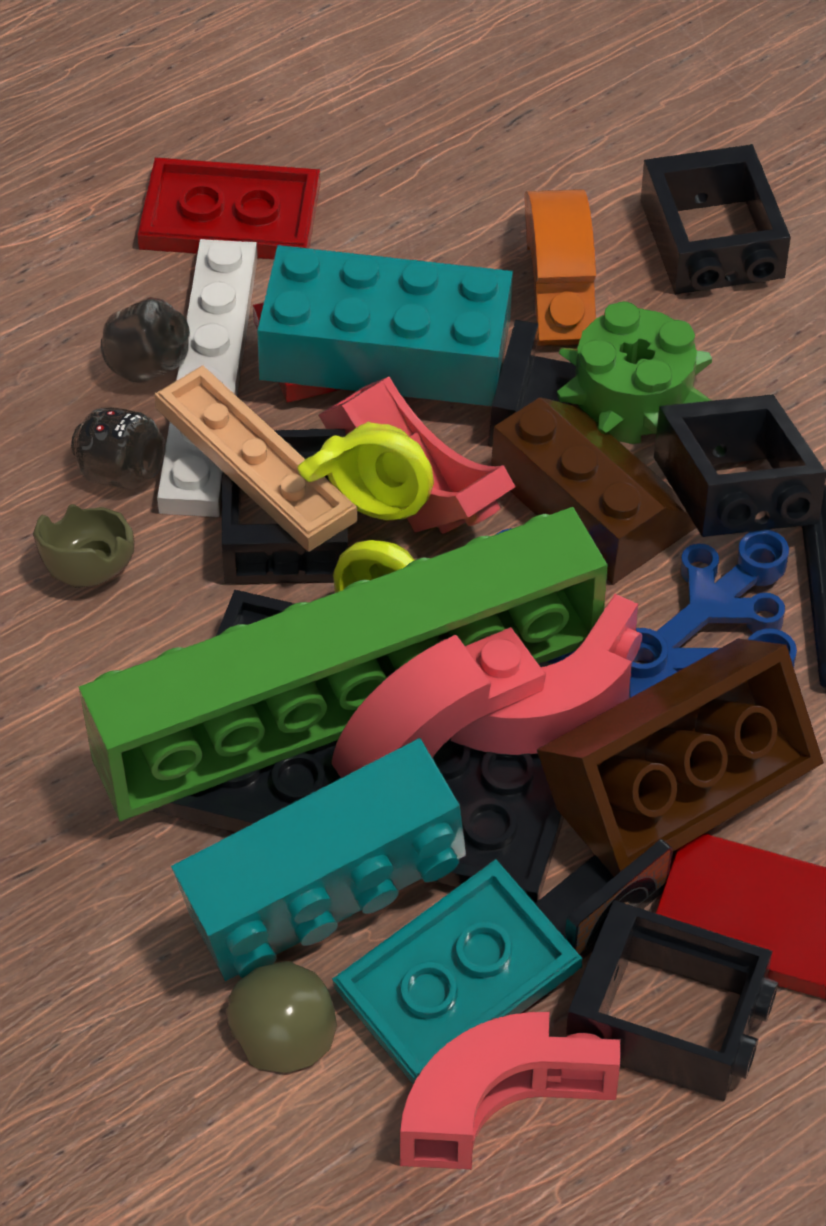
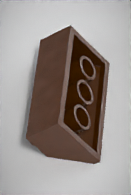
(683, 753)

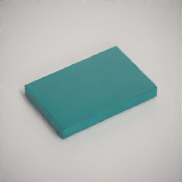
(456, 966)

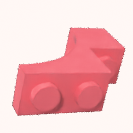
(461, 487)

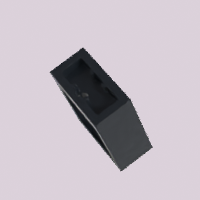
(708, 181)
(739, 430)
(266, 550)
(689, 953)

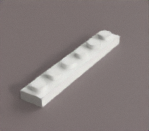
(217, 341)

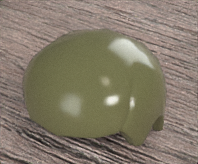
(85, 545)
(282, 1017)

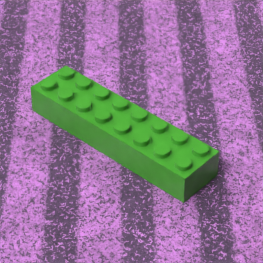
(303, 673)

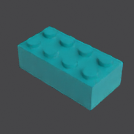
(371, 317)
(323, 860)

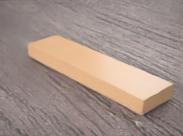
(255, 458)

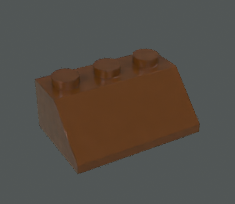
(566, 462)

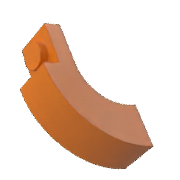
(563, 263)

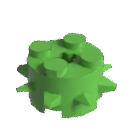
(632, 366)

